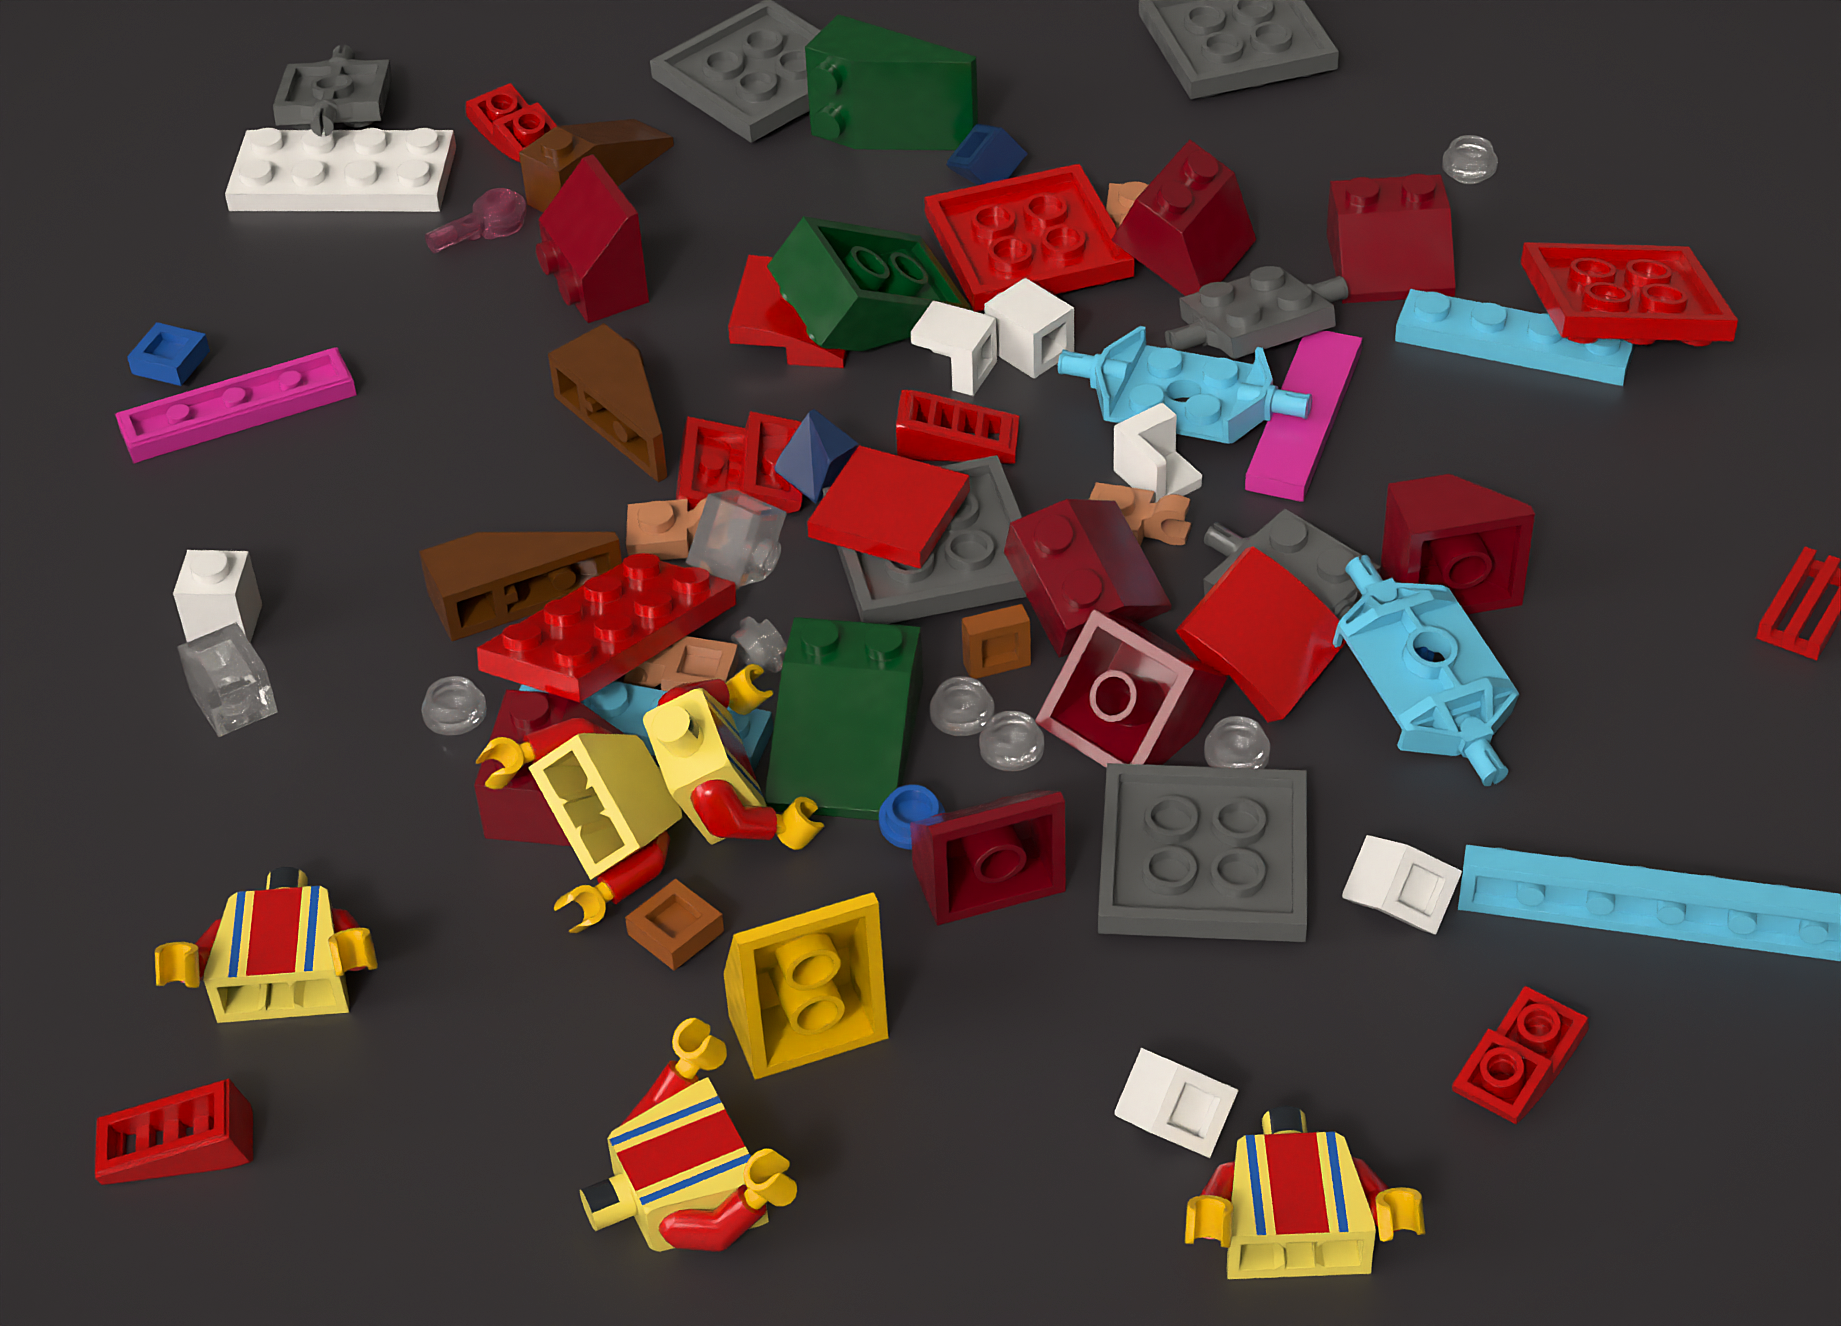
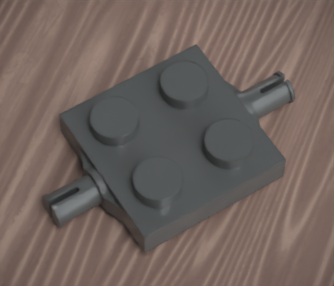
(333, 92)
(1256, 312)
(1299, 548)

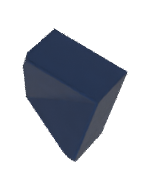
(986, 155)
(815, 455)

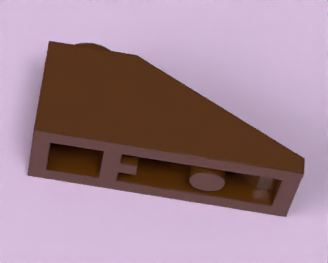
(618, 145)
(607, 388)
(510, 575)

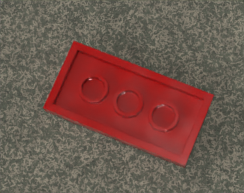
(606, 626)

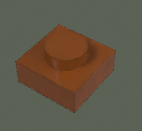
(996, 641)
(674, 924)

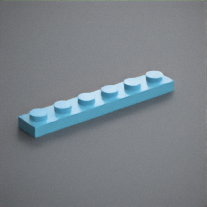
(1652, 902)

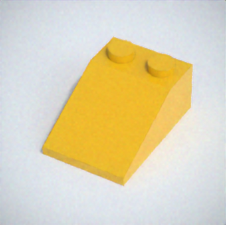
(808, 986)

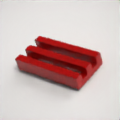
(1824, 574)

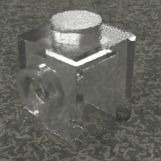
(737, 537)
(227, 679)

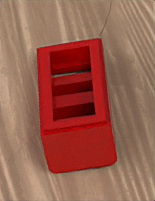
(936, 426)
(219, 1140)

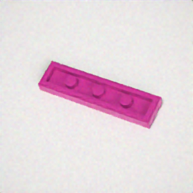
(235, 404)
(1294, 445)

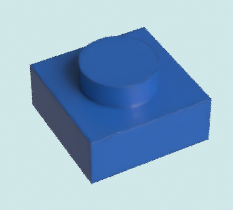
(168, 354)

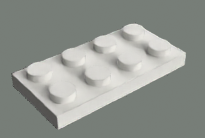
(342, 170)

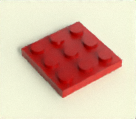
(1030, 228)
(1628, 293)

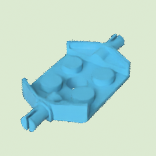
(1223, 394)
(1438, 705)

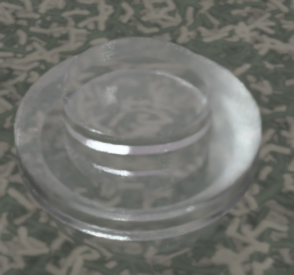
(1470, 159)
(760, 644)
(453, 706)
(961, 706)
(1011, 741)
(1237, 744)

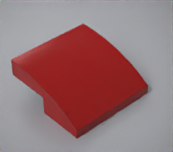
(769, 320)
(732, 457)
(1263, 632)

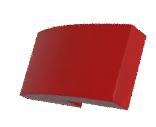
(508, 120)
(1522, 1056)

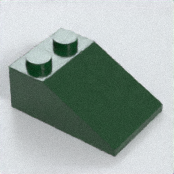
(888, 89)
(859, 282)
(844, 715)

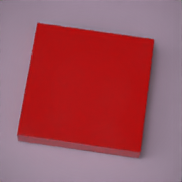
(889, 506)

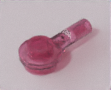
(493, 216)

